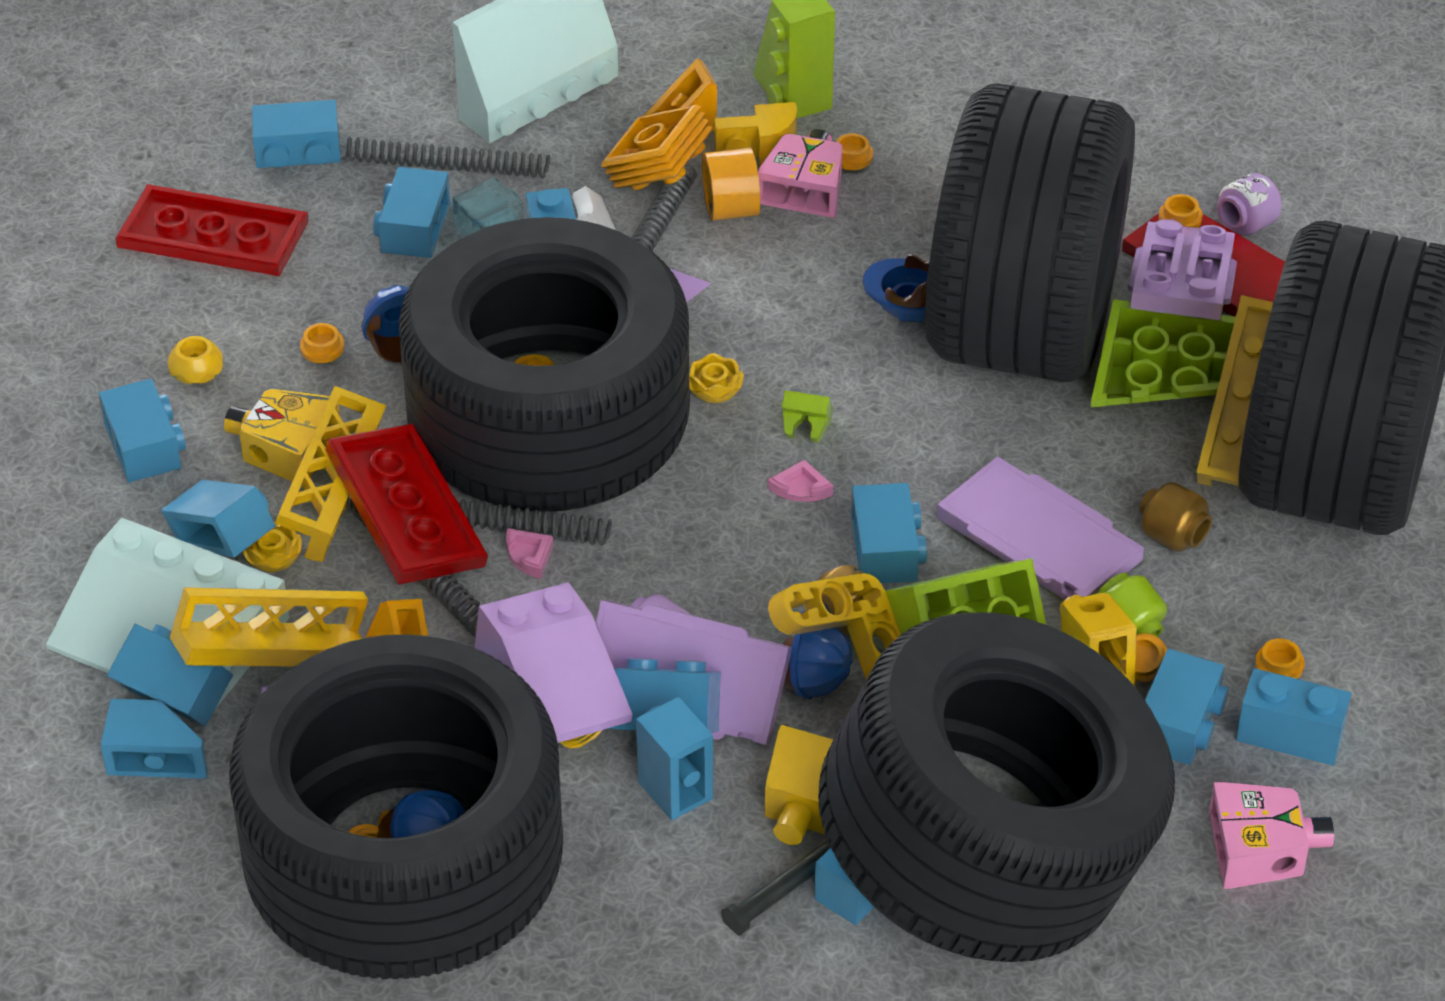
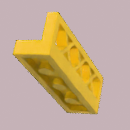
(1229, 414)
(336, 493)
(260, 640)

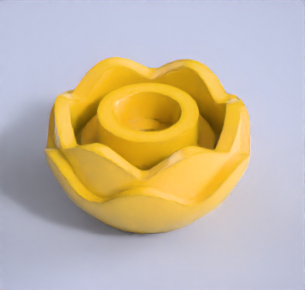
(195, 360)
(715, 378)
(274, 550)

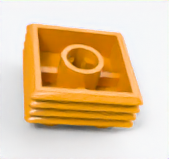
(657, 148)

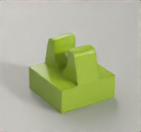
(808, 408)

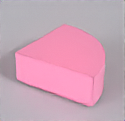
(801, 481)
(529, 551)

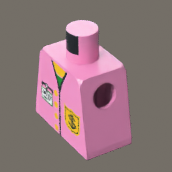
(803, 174)
(1263, 833)

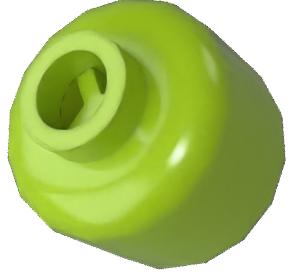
(1138, 601)

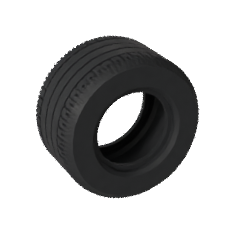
(1029, 231)
(1347, 379)
(549, 431)
(382, 720)
(957, 855)

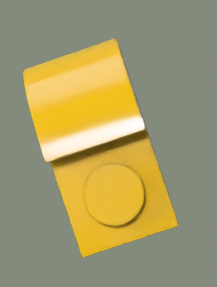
(757, 131)

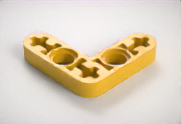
(861, 617)

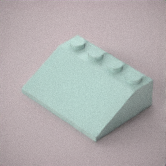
(529, 59)
(140, 580)

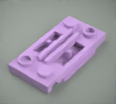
(1183, 270)
(1031, 518)
(749, 666)

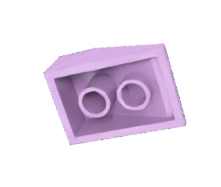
(560, 654)

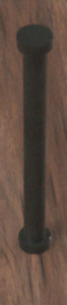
(738, 916)

